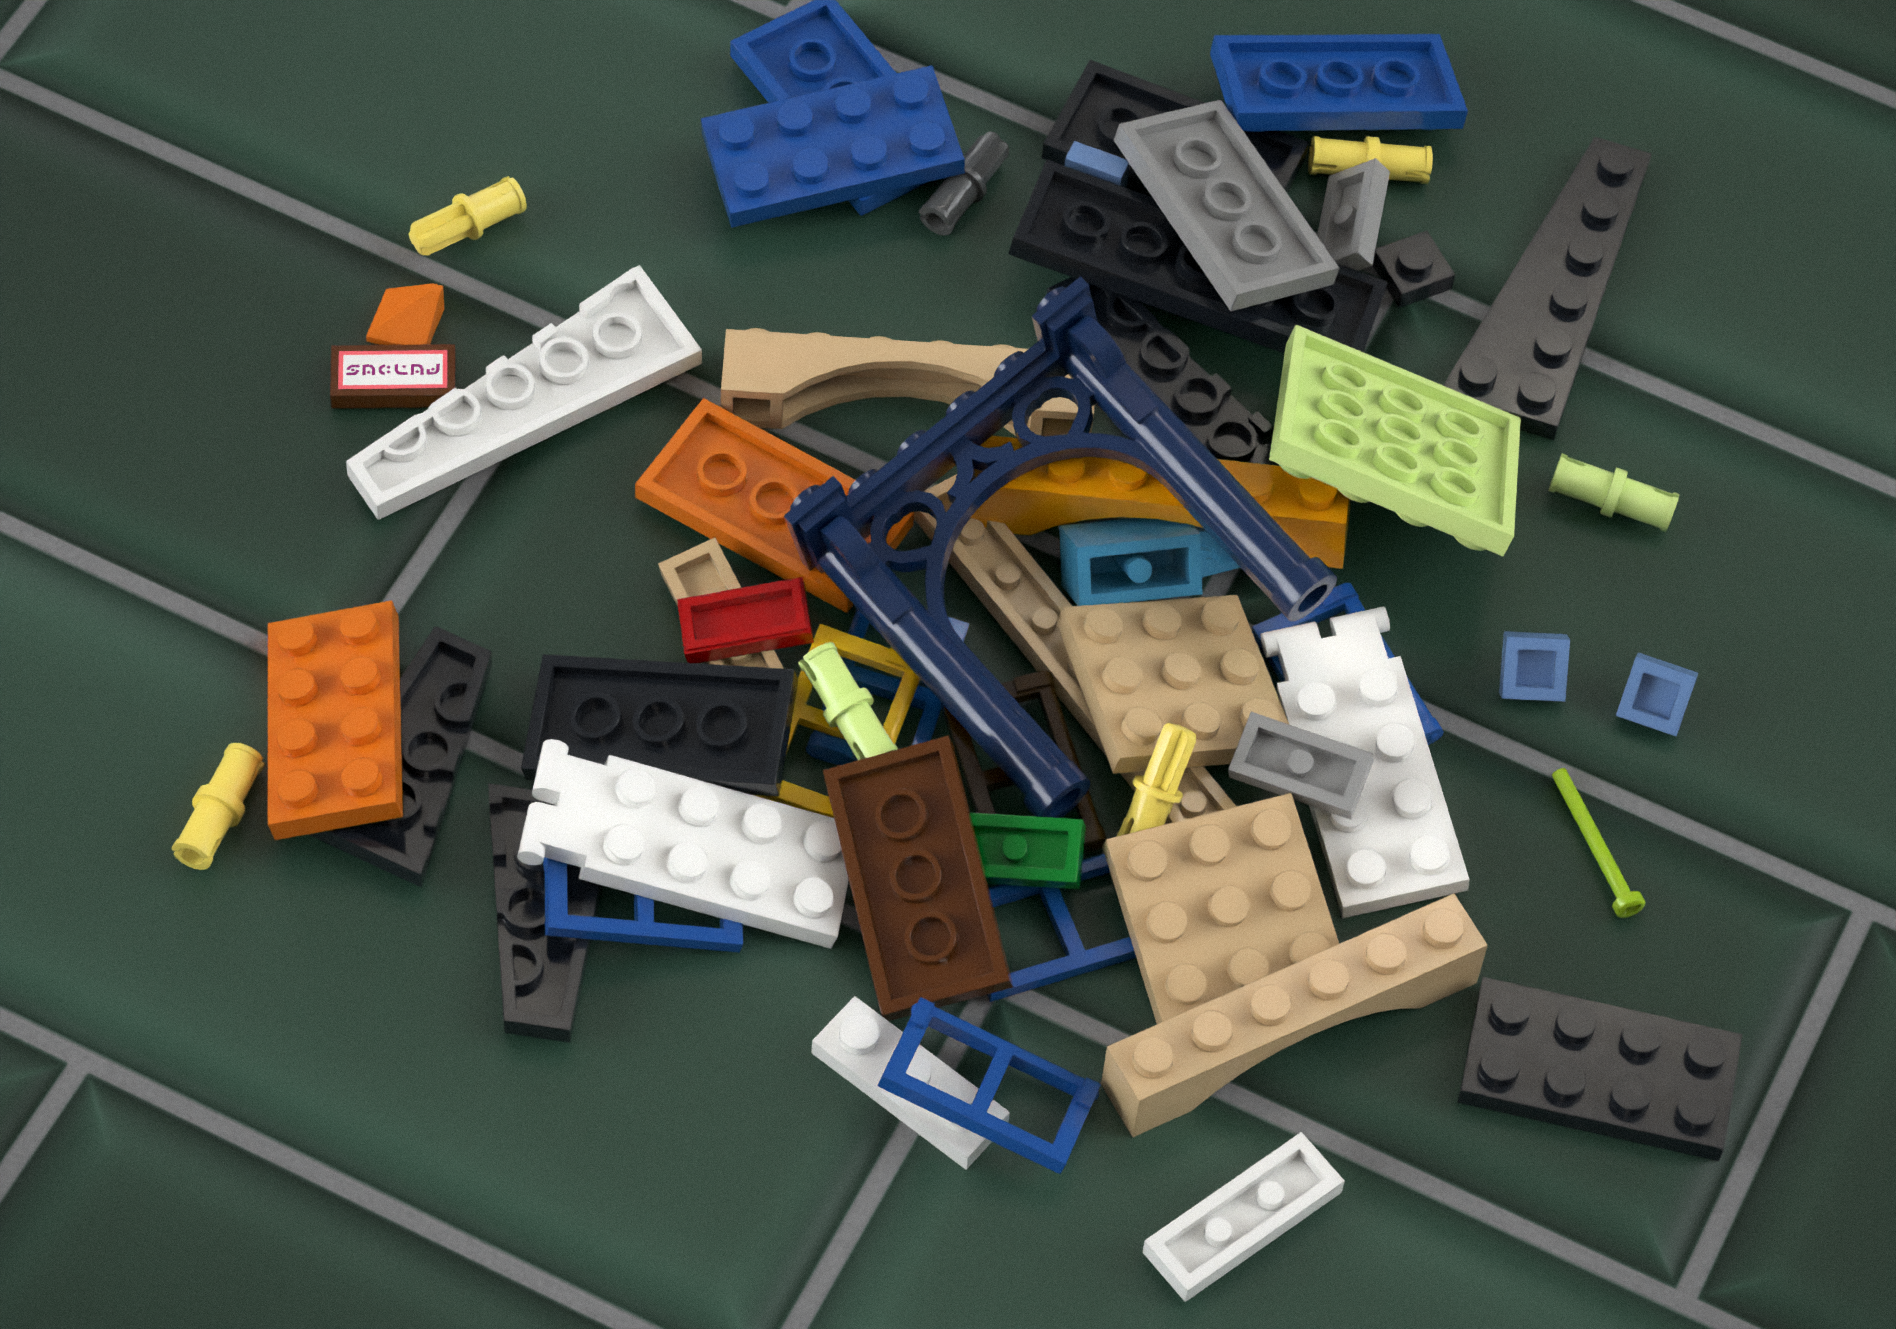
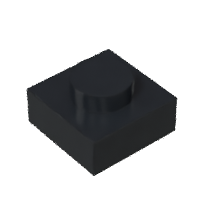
(1413, 269)

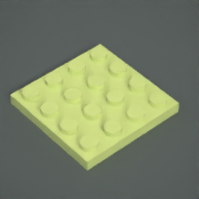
(1397, 441)

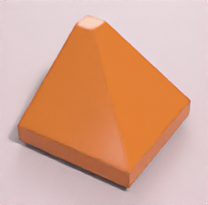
(407, 315)

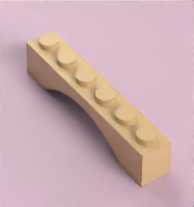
(785, 376)
(1203, 1049)

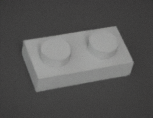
(1354, 213)
(1301, 763)

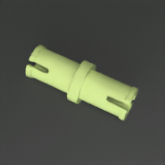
(1614, 492)
(845, 702)

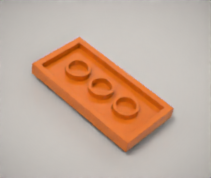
(738, 487)
(334, 720)

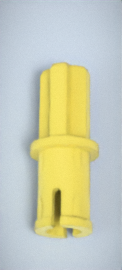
(467, 216)
(1158, 787)

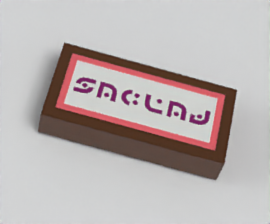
(391, 375)

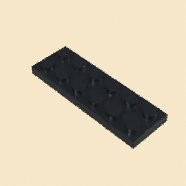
(1130, 248)

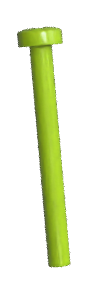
(1627, 902)

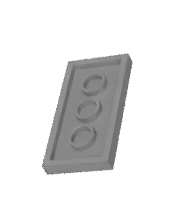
(1226, 205)

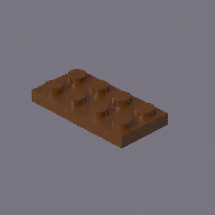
(917, 878)

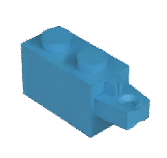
(1137, 560)

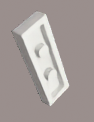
(859, 1048)
(1243, 1216)

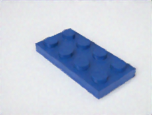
(810, 53)
(1338, 82)
(832, 146)

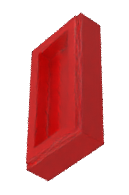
(745, 620)

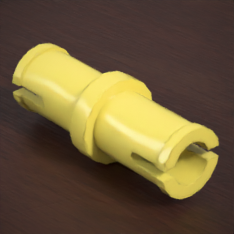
(1402, 161)
(218, 806)

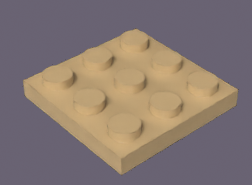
(1164, 665)
(1219, 901)

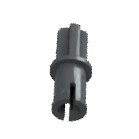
(960, 191)

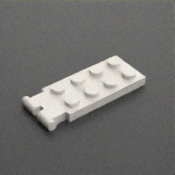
(1401, 832)
(688, 844)

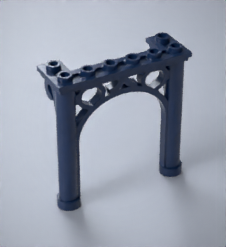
(1071, 342)

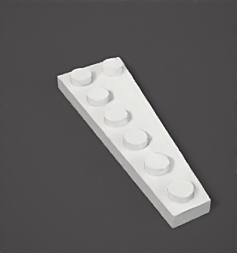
(594, 360)

